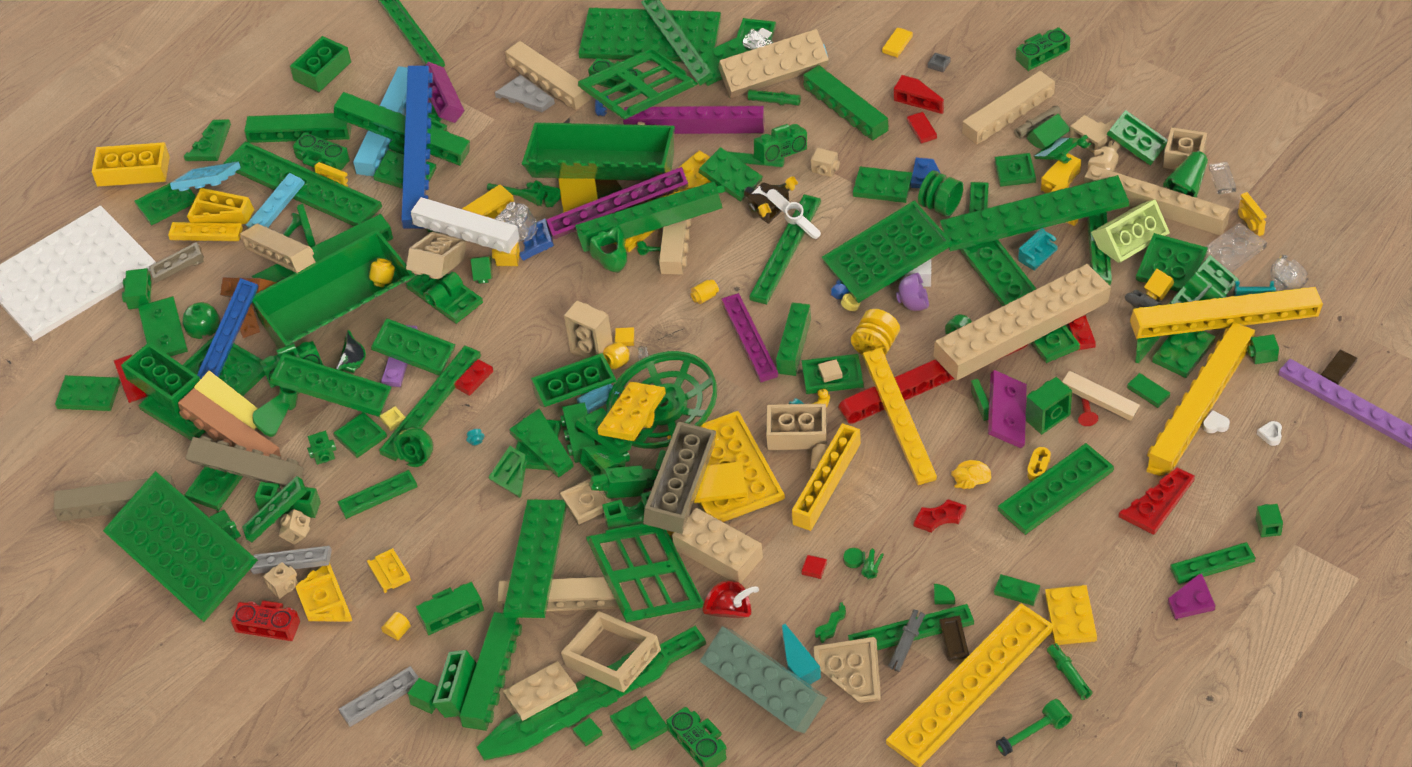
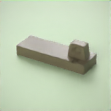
(177, 262)

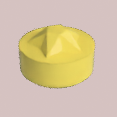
(850, 303)

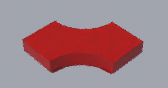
(930, 518)

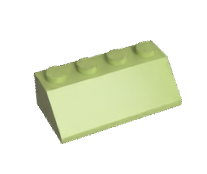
(1130, 231)

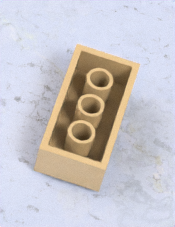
(436, 255)
(718, 546)

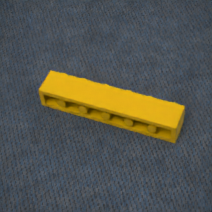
(826, 477)

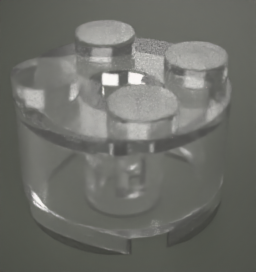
(520, 216)

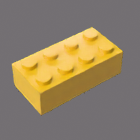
(130, 164)

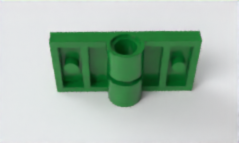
(1208, 282)
(446, 295)

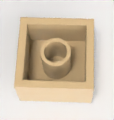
(1181, 145)

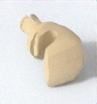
(1106, 157)

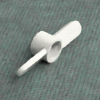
(784, 205)

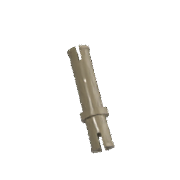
(1032, 124)

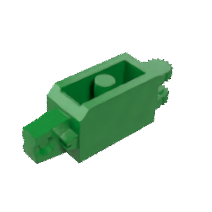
(624, 481)

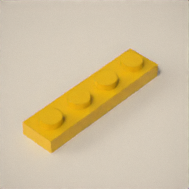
(205, 231)

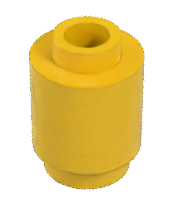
(704, 291)

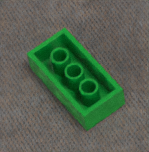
(160, 376)

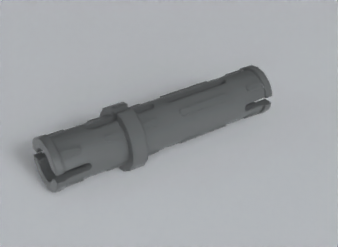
(906, 640)

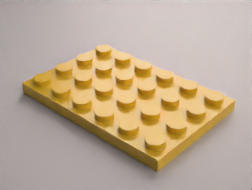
(737, 444)

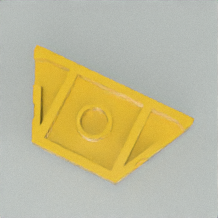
(322, 597)

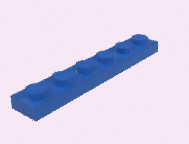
(228, 328)

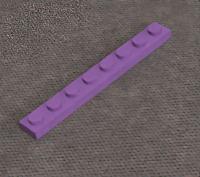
(1347, 402)

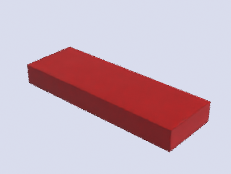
(132, 392)

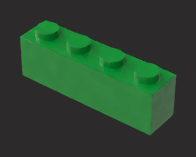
(793, 339)

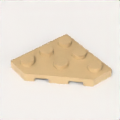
(852, 667)

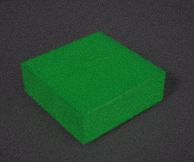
(587, 731)

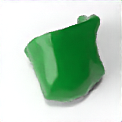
(612, 261)

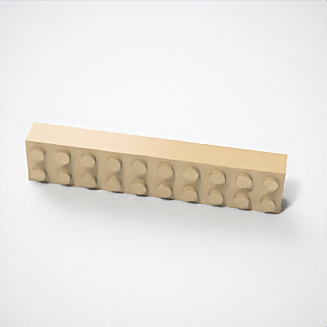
(1021, 322)

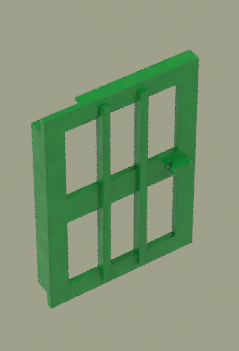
(653, 97)
(673, 565)

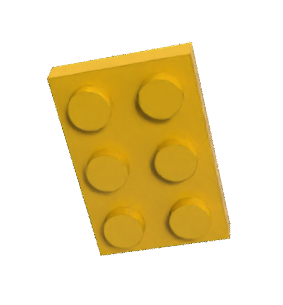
(1071, 615)

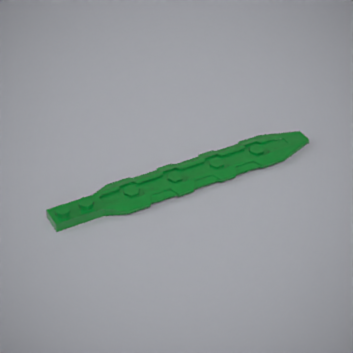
(517, 736)

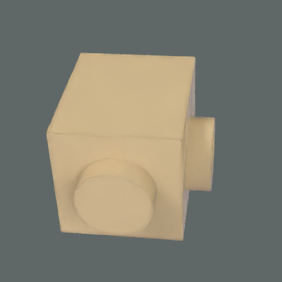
(825, 162)

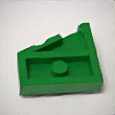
(510, 471)

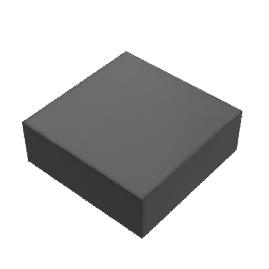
(939, 62)

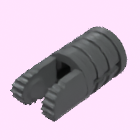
(1138, 297)

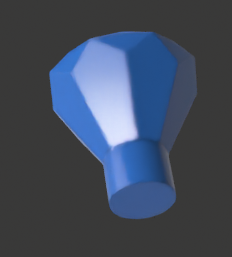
(839, 290)

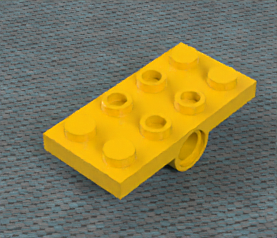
(632, 411)

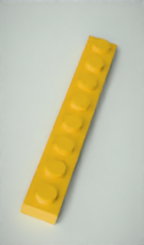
(899, 416)

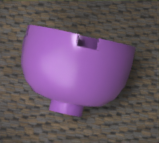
(912, 293)

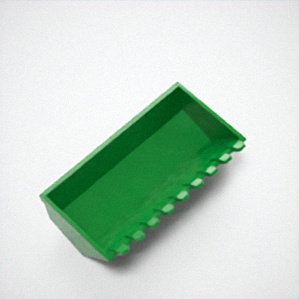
(599, 151)
(326, 289)

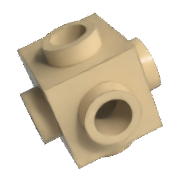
(294, 526)
(281, 580)

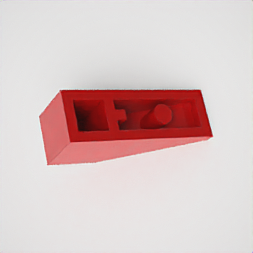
(917, 94)

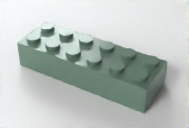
(763, 679)

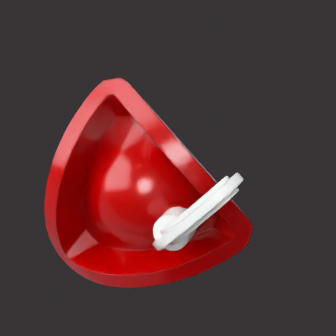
(729, 600)

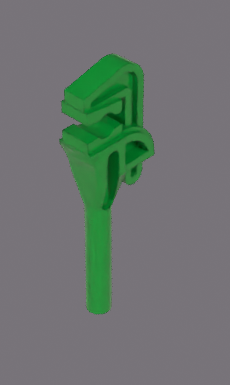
(535, 193)

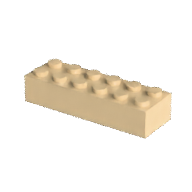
(773, 63)

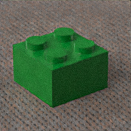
(1048, 405)

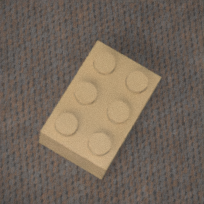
(587, 330)
(796, 426)

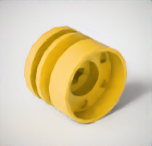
(875, 331)

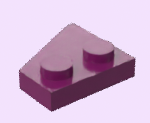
(1191, 599)

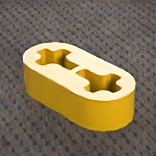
(1035, 463)

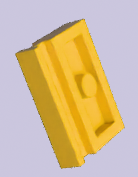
(1252, 214)
(388, 570)

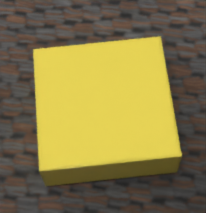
(392, 418)

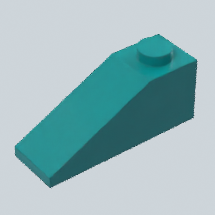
(798, 658)

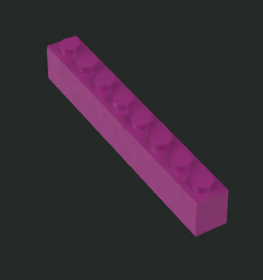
(704, 119)
(632, 196)

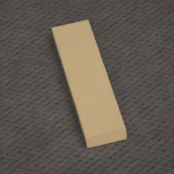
(1101, 396)

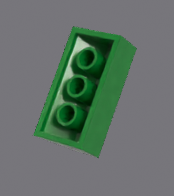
(572, 380)

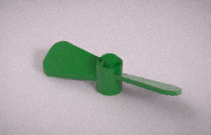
(271, 415)

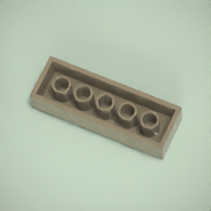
(679, 477)

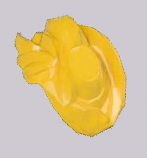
(970, 474)

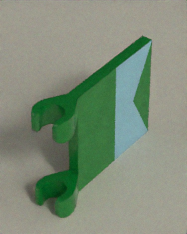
(1061, 147)

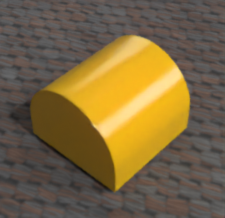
(396, 626)

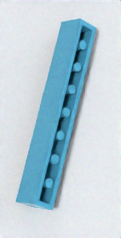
(374, 145)

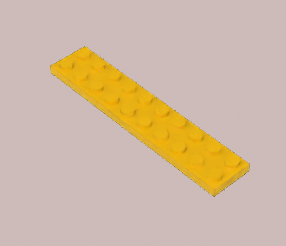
(969, 685)

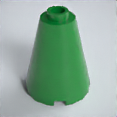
(1188, 175)

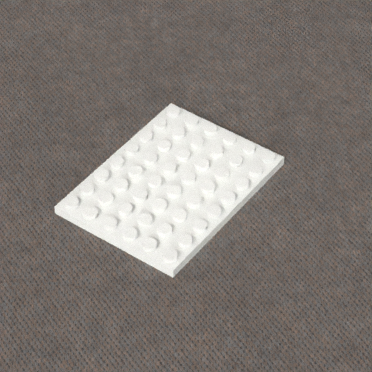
(68, 272)

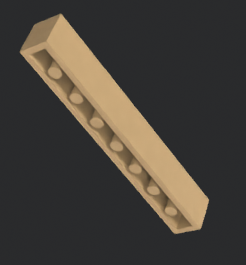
(1172, 204)

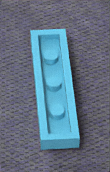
(277, 201)

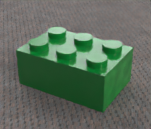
(320, 64)

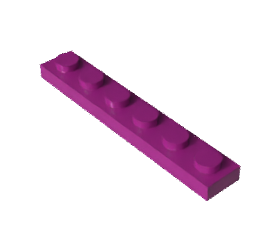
(749, 337)

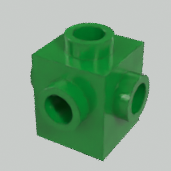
(321, 451)

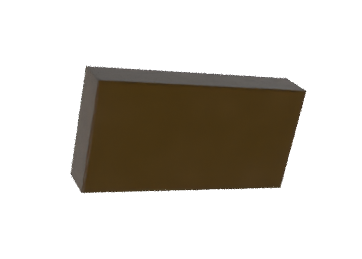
(1339, 367)
(954, 638)

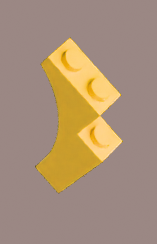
(1061, 176)

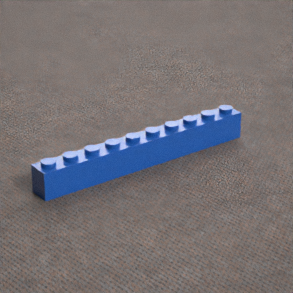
(416, 141)

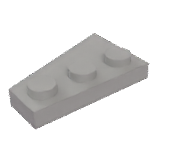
(527, 93)

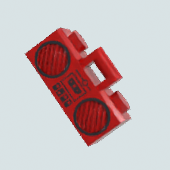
(266, 620)

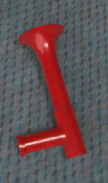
(1087, 418)

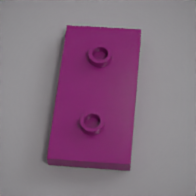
(1007, 409)

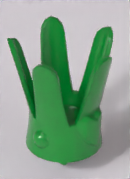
(869, 569)

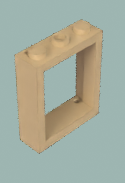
(630, 669)

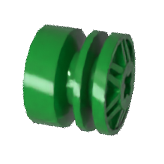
(940, 193)

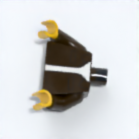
(760, 205)

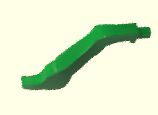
(828, 630)

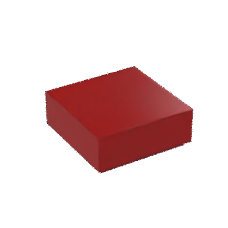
(814, 566)

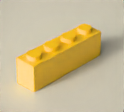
(491, 203)

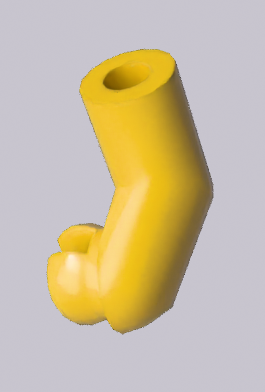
(823, 398)

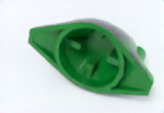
(352, 354)

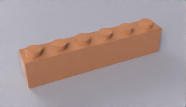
(222, 424)

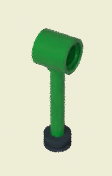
(1055, 714)

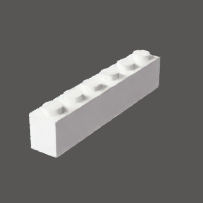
(465, 225)

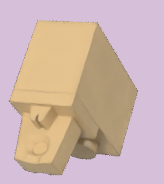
(1095, 131)

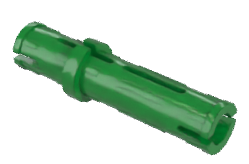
(773, 97)
(1064, 664)

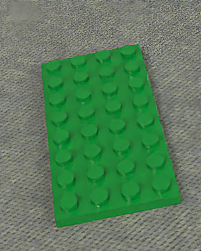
(627, 32)
(180, 546)

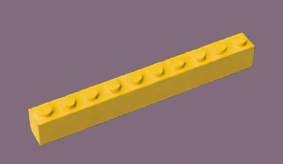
(1222, 312)
(1201, 398)

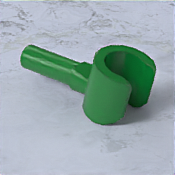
(643, 249)

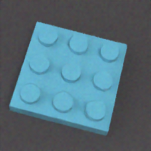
(205, 175)

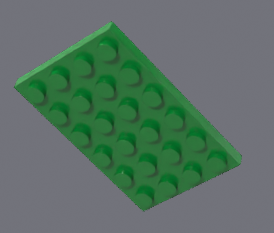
(886, 251)
(239, 372)

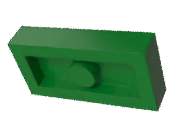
(1017, 590)

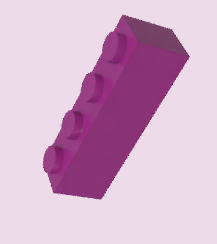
(444, 95)

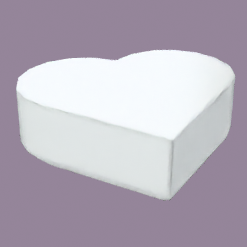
(1215, 422)
(1271, 433)

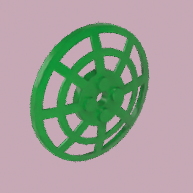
(674, 394)

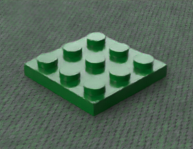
(1172, 257)

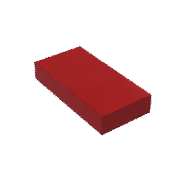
(921, 127)

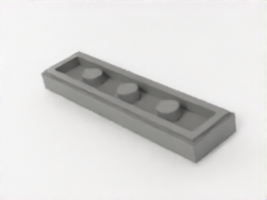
(295, 558)
(378, 697)

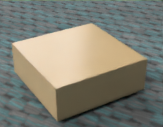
(830, 370)

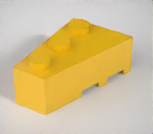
(220, 207)

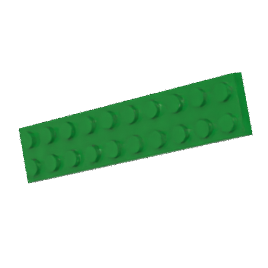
(317, 191)
(1035, 213)
(1010, 283)

